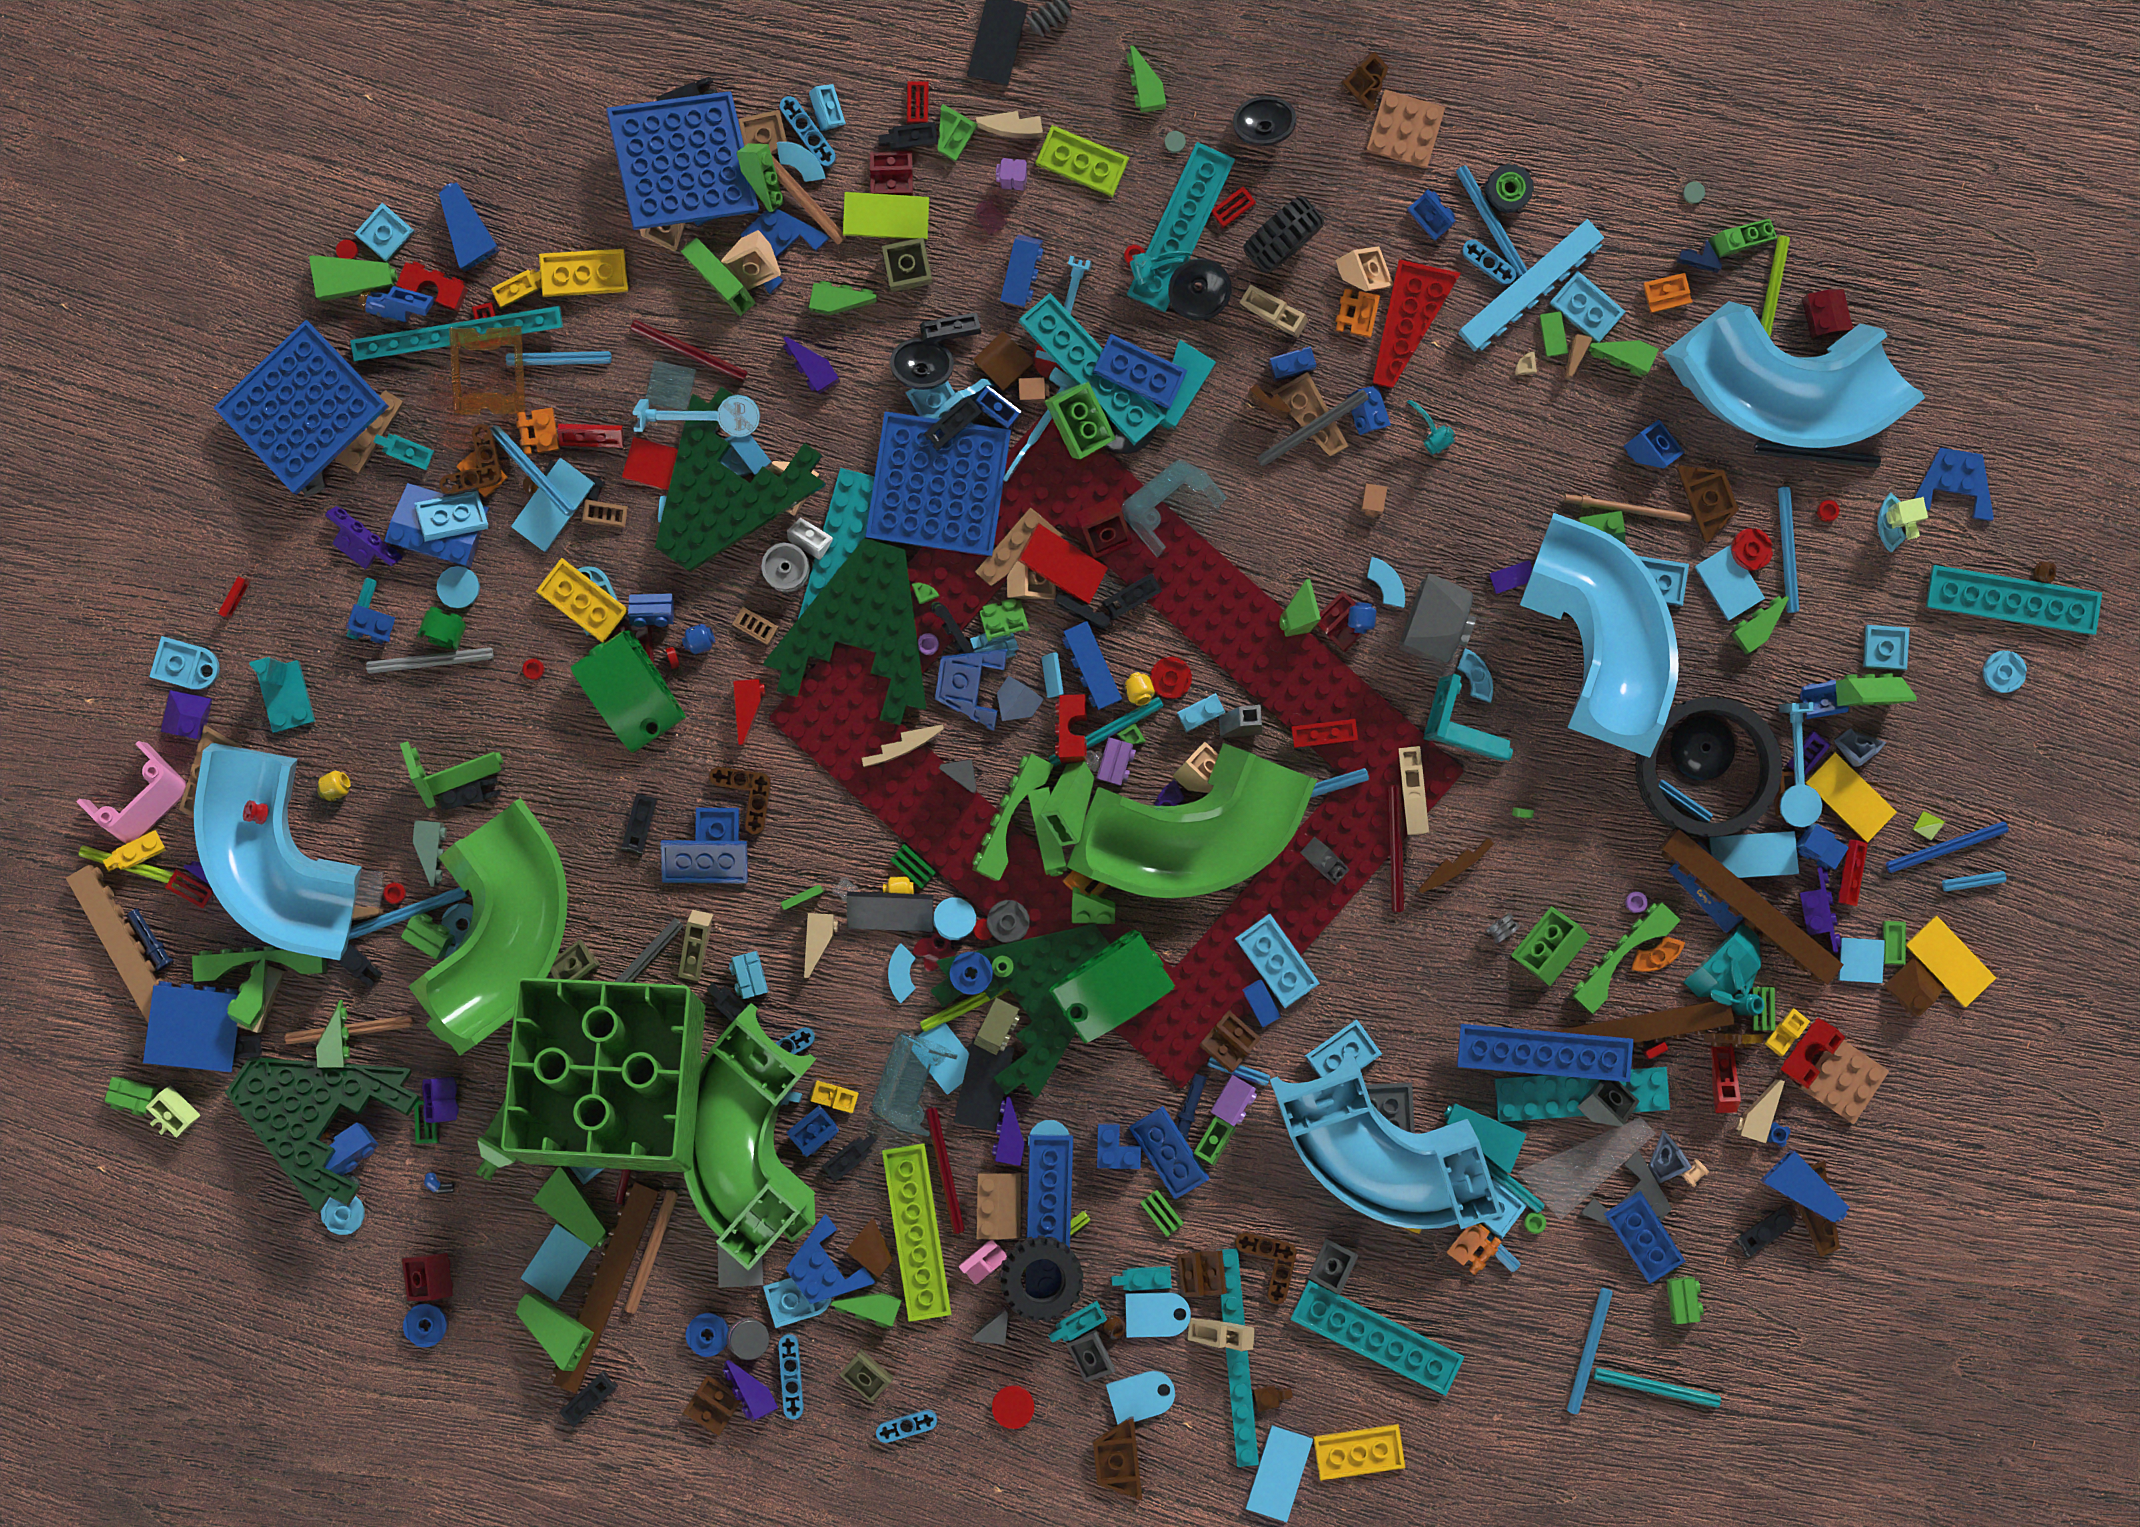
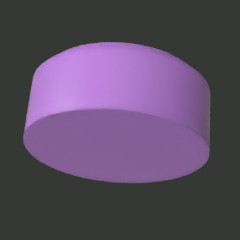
(928, 644)
(1636, 902)

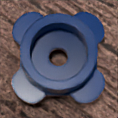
(1784, 1132)

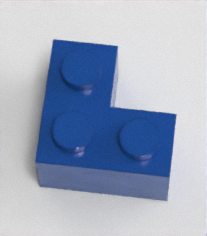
(1821, 846)
(1112, 1154)

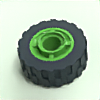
(1512, 175)

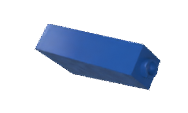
(467, 231)
(1803, 1185)

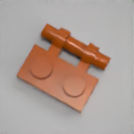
(1364, 314)
(544, 428)
(1468, 1242)

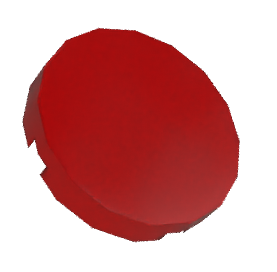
(1751, 549)
(1171, 677)
(1013, 1407)

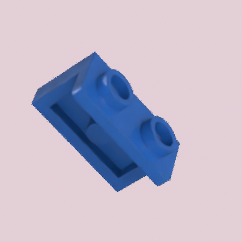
(1432, 214)
(1372, 413)
(1823, 699)
(813, 1131)

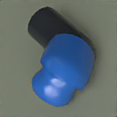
(435, 1186)

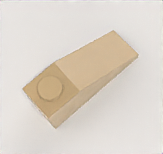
(819, 935)
(695, 945)
(1759, 1116)

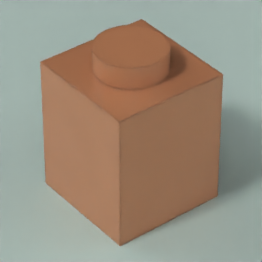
(1033, 390)
(1373, 500)

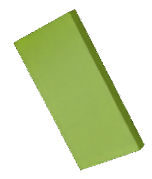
(1082, 161)
(885, 216)

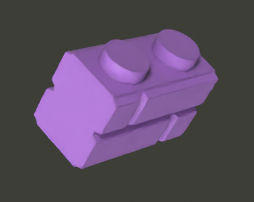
(1012, 174)
(1115, 762)

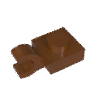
(1268, 1397)

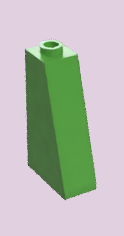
(718, 276)
(349, 277)
(1068, 803)
(1050, 848)
(570, 1207)
(556, 1331)

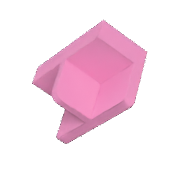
(983, 1261)

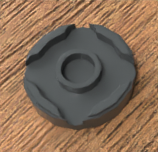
(1008, 921)

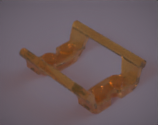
(491, 340)

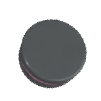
(747, 1338)

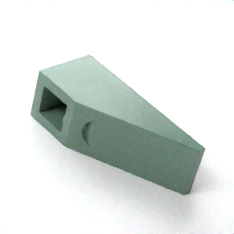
(428, 844)

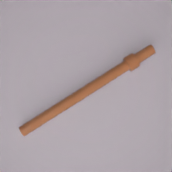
(1587, 502)

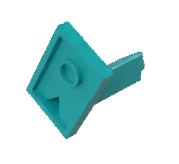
(284, 693)
(1443, 730)

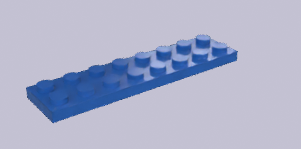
(1545, 1052)
(1048, 1205)

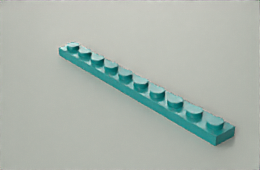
(438, 336)
(1238, 1366)

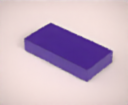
(1511, 577)

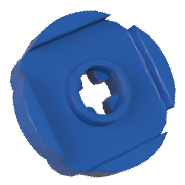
(967, 984)
(699, 1325)
(435, 1332)

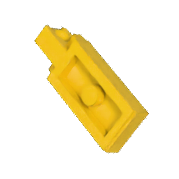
(517, 287)
(135, 852)

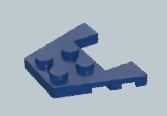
(781, 232)
(1961, 474)
(960, 683)
(816, 1272)

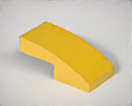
(1786, 1032)
(834, 1096)

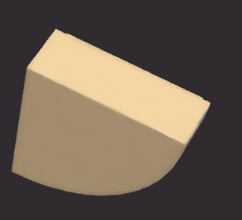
(1526, 365)

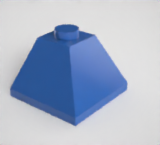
(1654, 446)

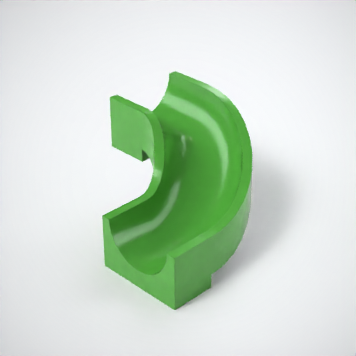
(1199, 843)
(512, 931)
(734, 1167)

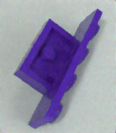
(359, 542)
(1817, 911)

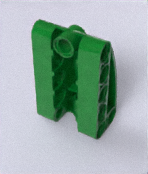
(628, 690)
(1112, 986)

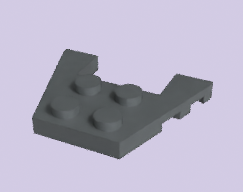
(1646, 1184)

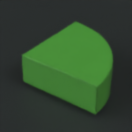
(924, 592)
(1131, 735)

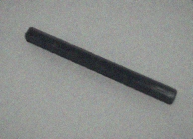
(1817, 455)

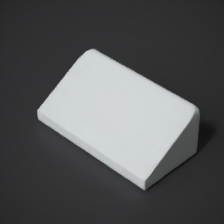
(809, 538)

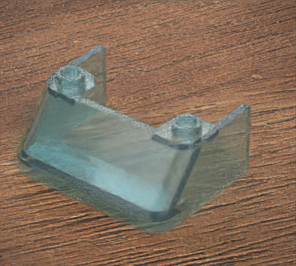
(1140, 509)
(904, 1081)

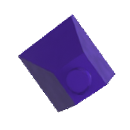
(186, 714)

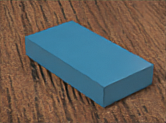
(750, 453)

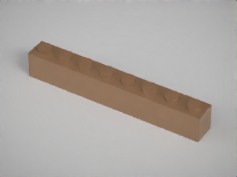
(115, 934)

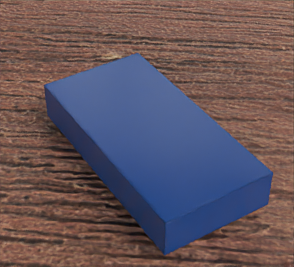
(1261, 1003)

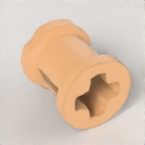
(1695, 1173)

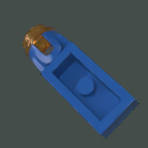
(395, 305)

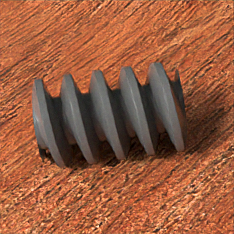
(1049, 16)

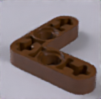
(484, 466)
(750, 785)
(1279, 1261)

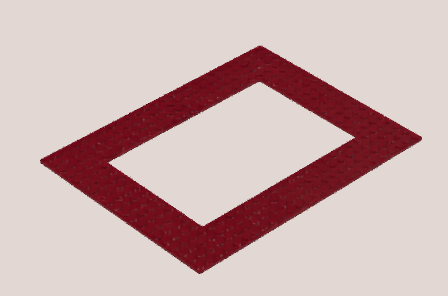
(1234, 626)

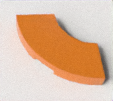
(1659, 956)

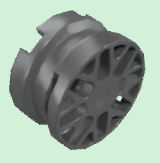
(1503, 928)

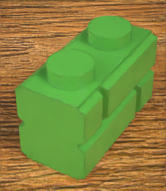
(428, 936)
(130, 1095)
(1215, 1141)
(1684, 1300)

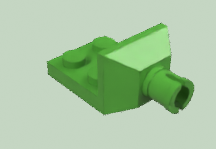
(491, 1149)

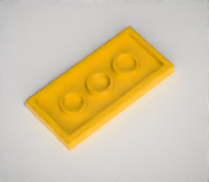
(583, 272)
(582, 600)
(1851, 797)
(1950, 961)
(1359, 1452)

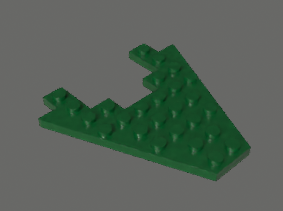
(715, 507)
(865, 608)
(1036, 968)
(295, 1102)

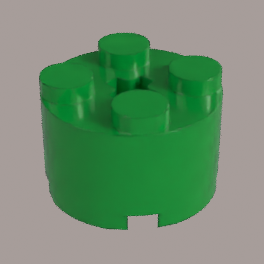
(442, 629)

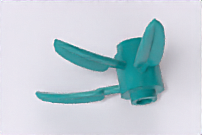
(1144, 270)
(1439, 438)
(1743, 1003)

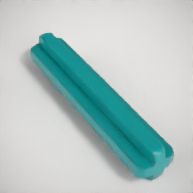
(364, 598)

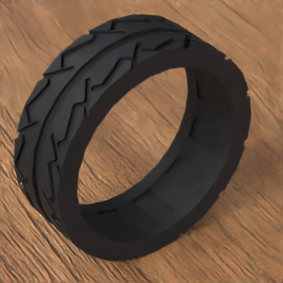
(1769, 778)

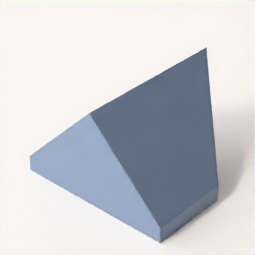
(1017, 700)
(1858, 747)
(1667, 1159)

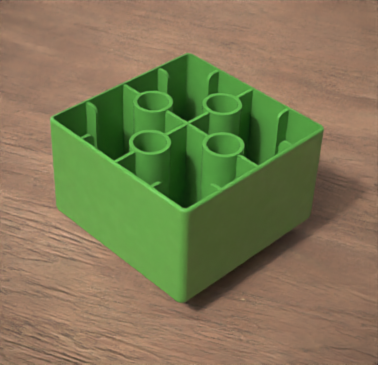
(603, 1074)

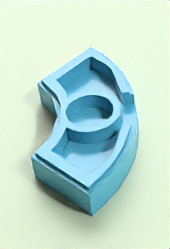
(801, 159)
(973, 392)
(1890, 537)
(1388, 581)
(1478, 675)
(899, 973)

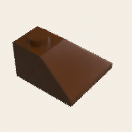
(1914, 987)

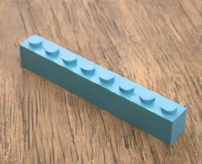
(1531, 285)

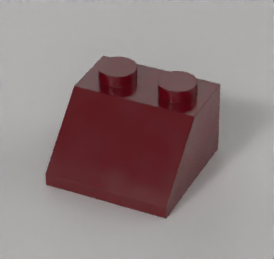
(1827, 313)
(1104, 527)
(427, 1277)

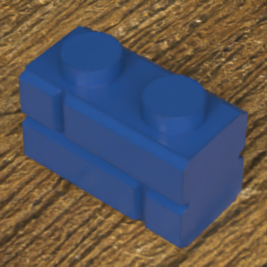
(1292, 364)
(998, 408)
(651, 609)

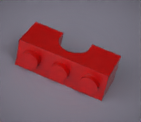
(450, 292)
(1070, 710)
(1818, 1038)

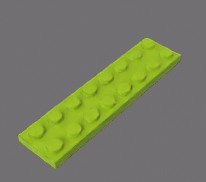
(916, 1232)

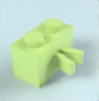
(1907, 514)
(172, 1112)

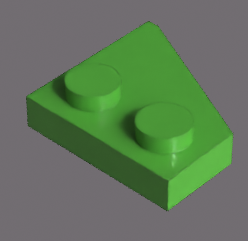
(954, 133)
(1091, 909)

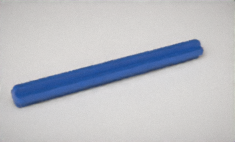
(1947, 847)

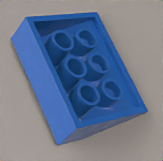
(406, 531)

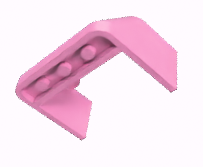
(148, 807)

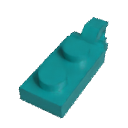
(405, 450)
(1144, 1278)
(1078, 1323)

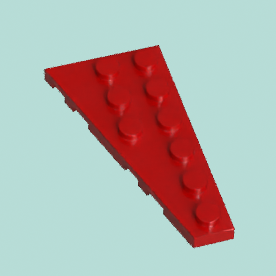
(1412, 307)

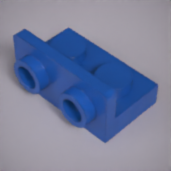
(370, 623)

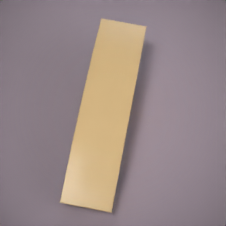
(910, 741)

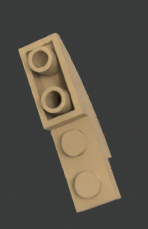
(1413, 790)

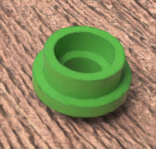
(997, 971)

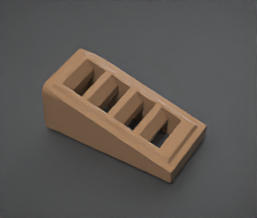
(1577, 350)
(605, 506)
(771, 633)
(365, 912)

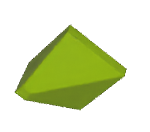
(1928, 825)

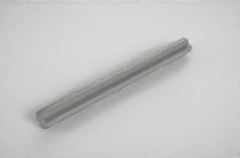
(429, 660)

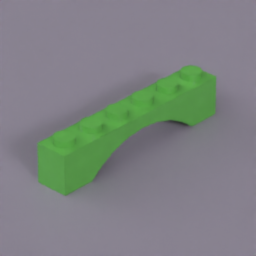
(993, 856)
(214, 967)
(1594, 989)

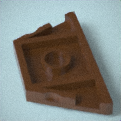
(1708, 498)
(1737, 1040)
(1118, 1459)

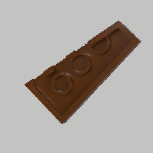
(1821, 1231)

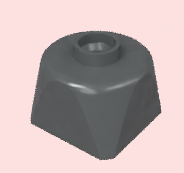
(1438, 620)

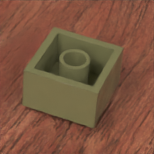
(907, 265)
(996, 1025)

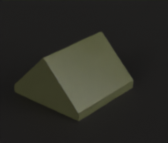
(574, 962)
(866, 1376)

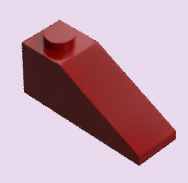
(748, 701)
(1725, 1080)

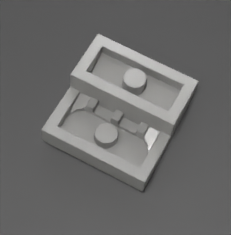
(734, 1274)

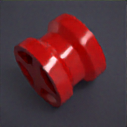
(255, 812)

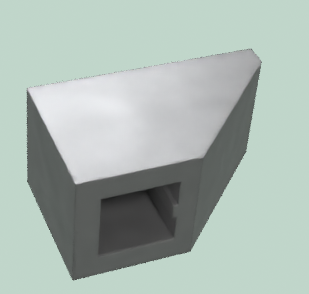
(1241, 722)
(1325, 860)

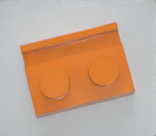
(1667, 293)
(471, 462)

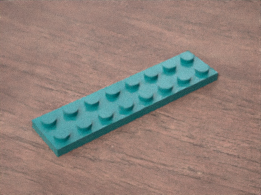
(1184, 220)
(1078, 355)
(846, 524)
(2013, 600)
(1559, 1095)
(1377, 1337)

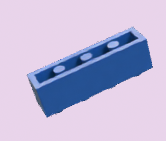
(1092, 666)

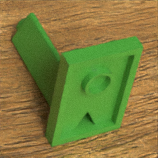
(450, 778)

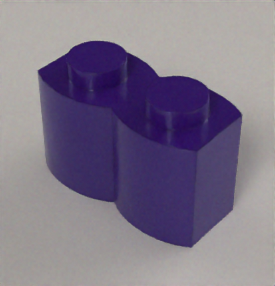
(440, 1099)

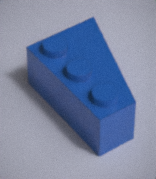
(1022, 270)
(351, 1148)

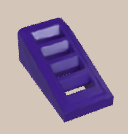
(1814, 758)

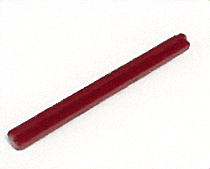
(688, 351)
(1396, 848)
(945, 1170)

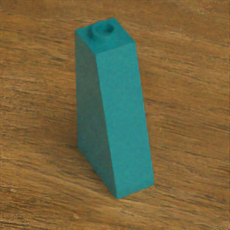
(1199, 368)
(1496, 1139)

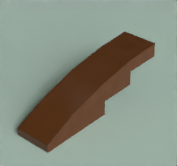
(1448, 870)

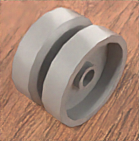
(798, 570)

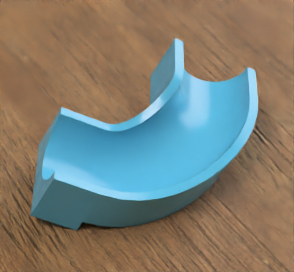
(1787, 397)
(1622, 629)
(258, 867)
(1377, 1166)

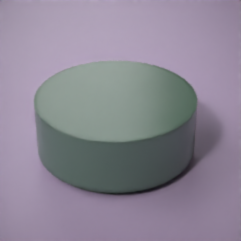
(1175, 141)
(1694, 192)

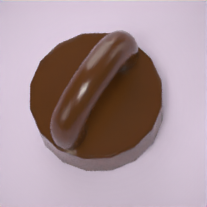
(529, 486)
(2045, 572)
(1114, 1327)

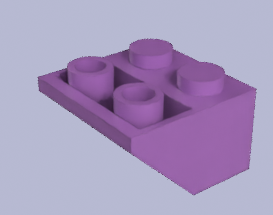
(1233, 1100)

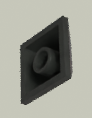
(1608, 1103)

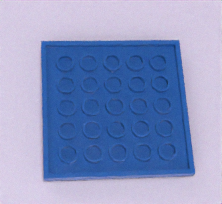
(680, 160)
(301, 407)
(938, 496)

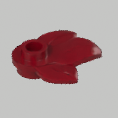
(932, 952)

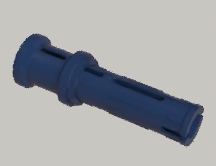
(156, 948)
(1186, 1116)

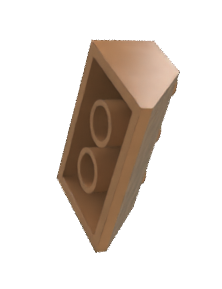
(998, 1205)

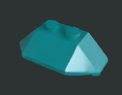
(1715, 970)

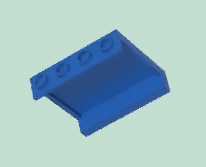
(191, 1027)

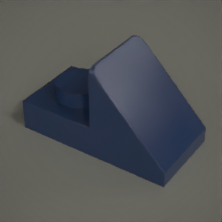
(1706, 260)

